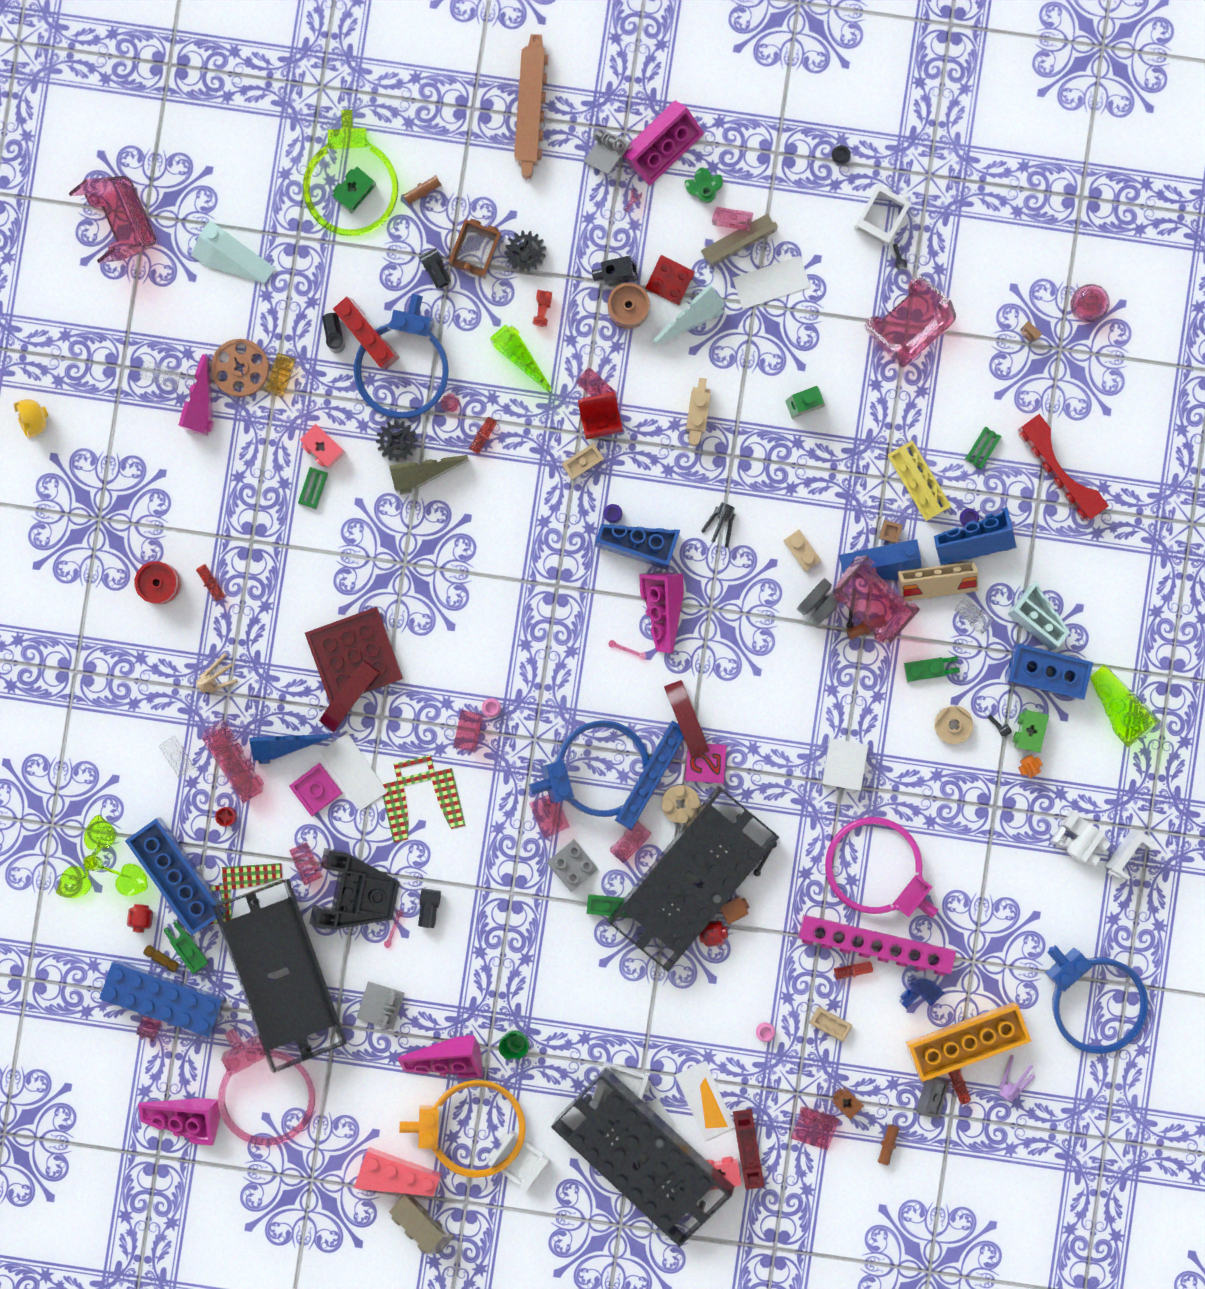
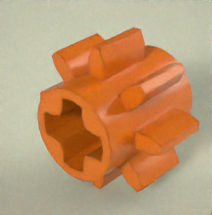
(1030, 766)

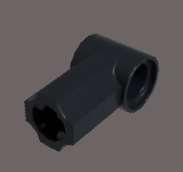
(434, 265)
(333, 331)
(429, 903)

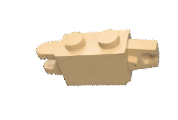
(698, 412)

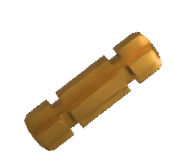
(161, 958)

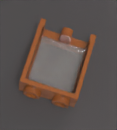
(475, 248)

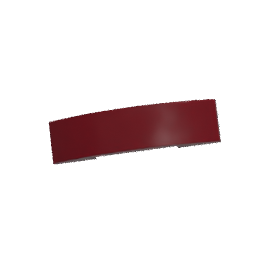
(348, 696)
(686, 718)
(748, 1149)

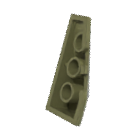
(412, 476)

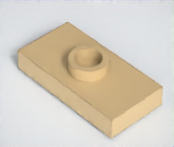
(830, 1023)

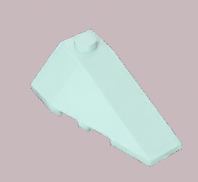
(225, 253)
(701, 310)

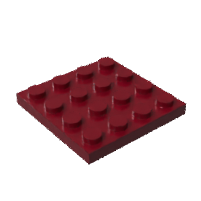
(347, 643)

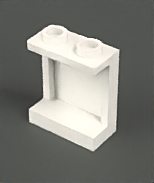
(844, 765)
(1125, 852)
(633, 1079)
(525, 1166)

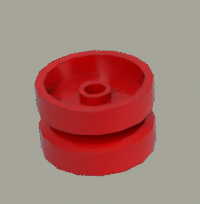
(169, 582)

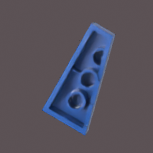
(976, 539)
(639, 543)

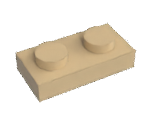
(582, 461)
(802, 550)

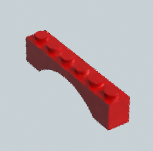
(1038, 436)

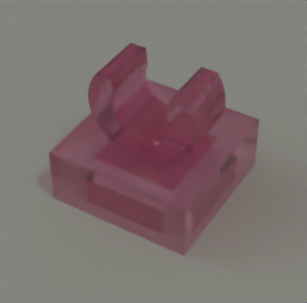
(148, 1028)

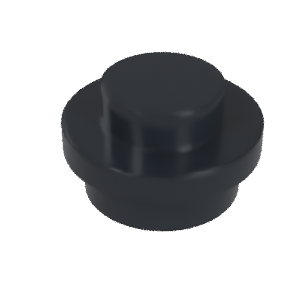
(841, 154)

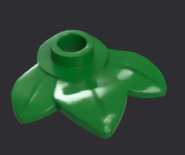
(704, 182)

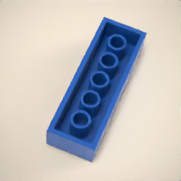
(175, 875)
(162, 998)

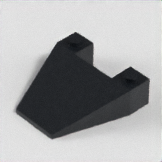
(360, 893)

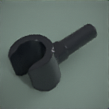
(898, 257)
(1003, 730)

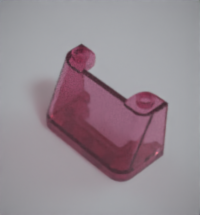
(913, 322)
(873, 600)

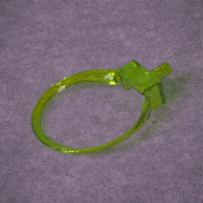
(343, 139)

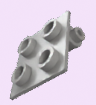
(606, 151)
(572, 865)
(380, 1005)

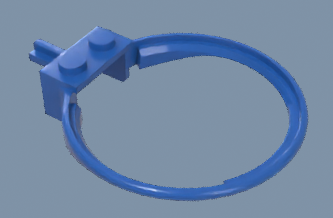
(411, 323)
(556, 777)
(1071, 968)

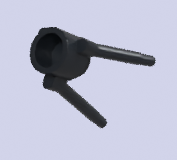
(724, 513)

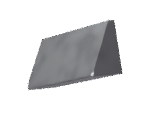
(932, 1097)

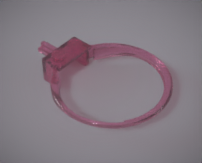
(242, 1056)

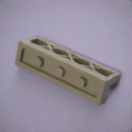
(739, 240)

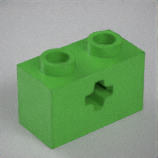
(1038, 723)

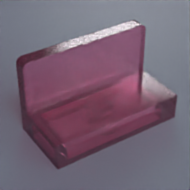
(468, 730)

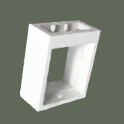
(874, 232)

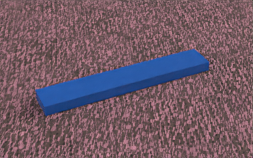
(650, 776)

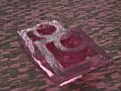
(630, 842)

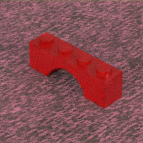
(365, 333)

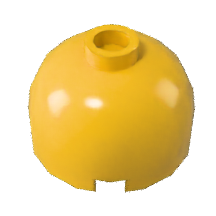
(31, 417)

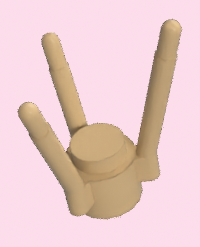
(207, 681)

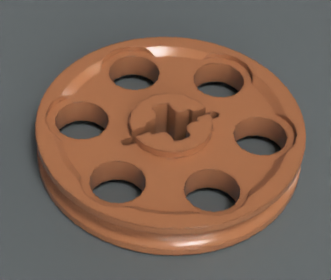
(236, 376)

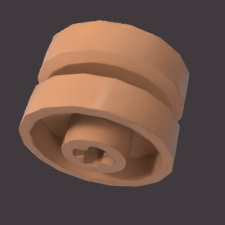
(624, 295)

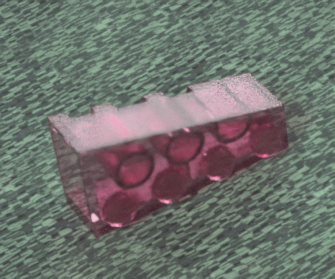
(232, 761)

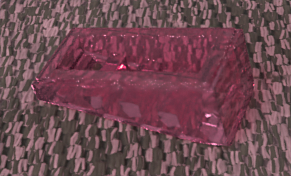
(302, 873)

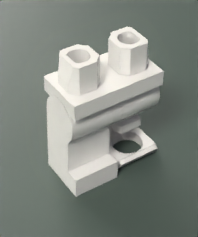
(1086, 839)

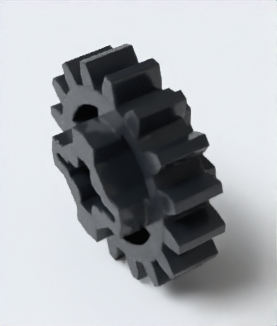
(518, 250)
(402, 446)

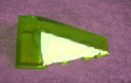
(510, 344)
(1125, 710)

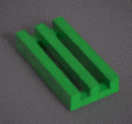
(991, 434)
(301, 500)

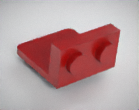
(600, 415)

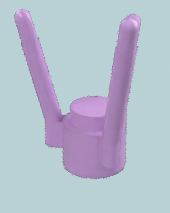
(1010, 1090)

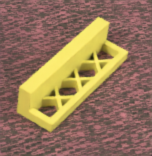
(917, 482)

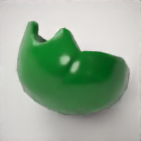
(514, 1045)

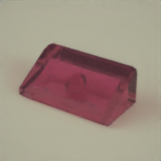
(732, 218)
(593, 383)

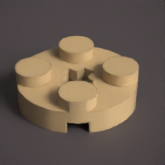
(943, 729)
(669, 803)

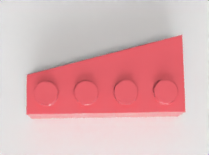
(393, 1174)

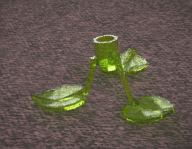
(100, 835)

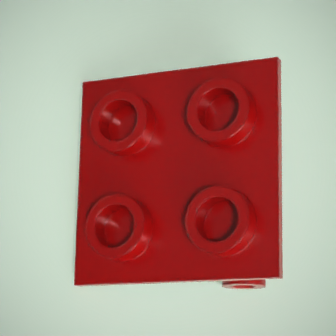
(670, 279)

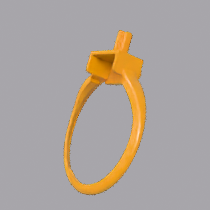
(428, 1129)

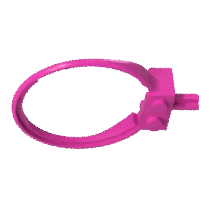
(912, 895)

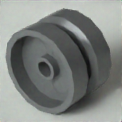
(817, 599)

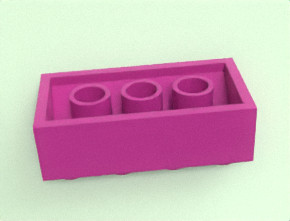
(663, 142)

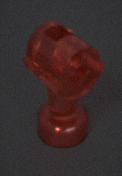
(544, 301)

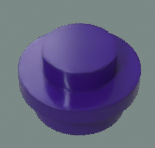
(613, 513)
(968, 515)

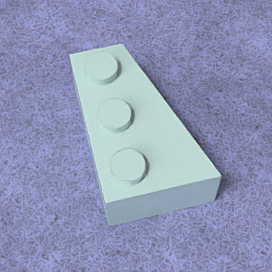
(1039, 618)

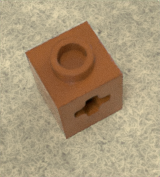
(735, 909)
(851, 1109)

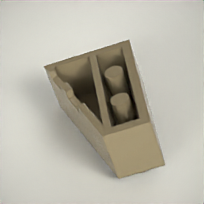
(420, 1225)

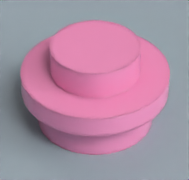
(491, 707)
(765, 1032)

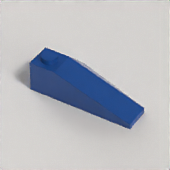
(888, 558)
(274, 747)

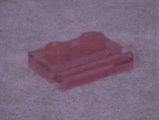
(549, 816)

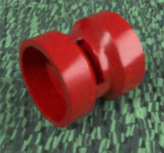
(222, 816)

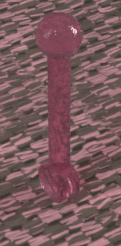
(612, 644)
(388, 943)

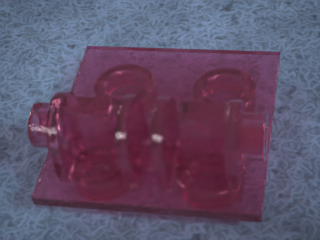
(815, 1127)

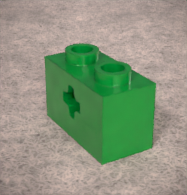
(349, 199)

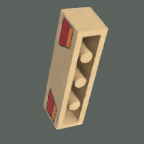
(938, 581)

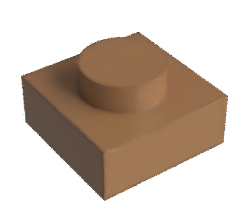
(1030, 332)
(890, 531)

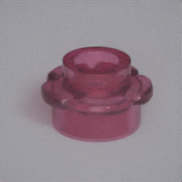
(455, 402)

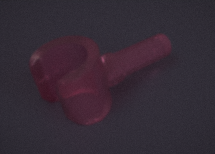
(632, 200)

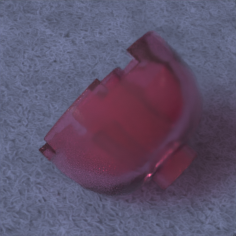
(1090, 303)

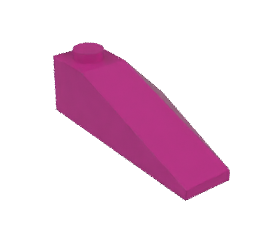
(197, 413)
(663, 599)

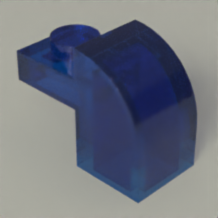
(921, 987)

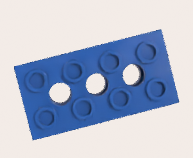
(1059, 663)

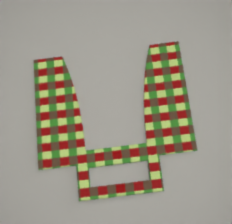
(444, 788)
(242, 877)

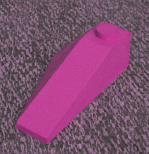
(453, 1056)
(190, 1118)

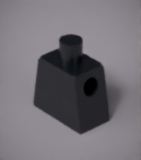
(624, 272)

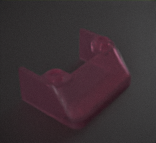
(124, 214)

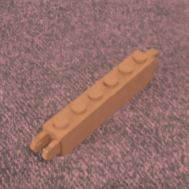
(530, 104)

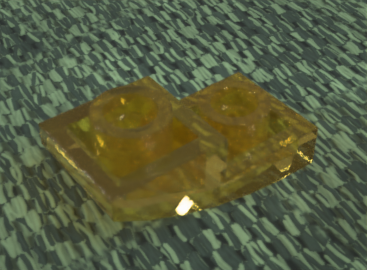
(280, 375)

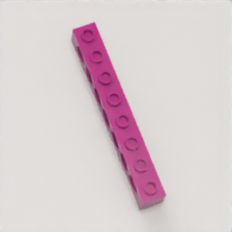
(941, 967)

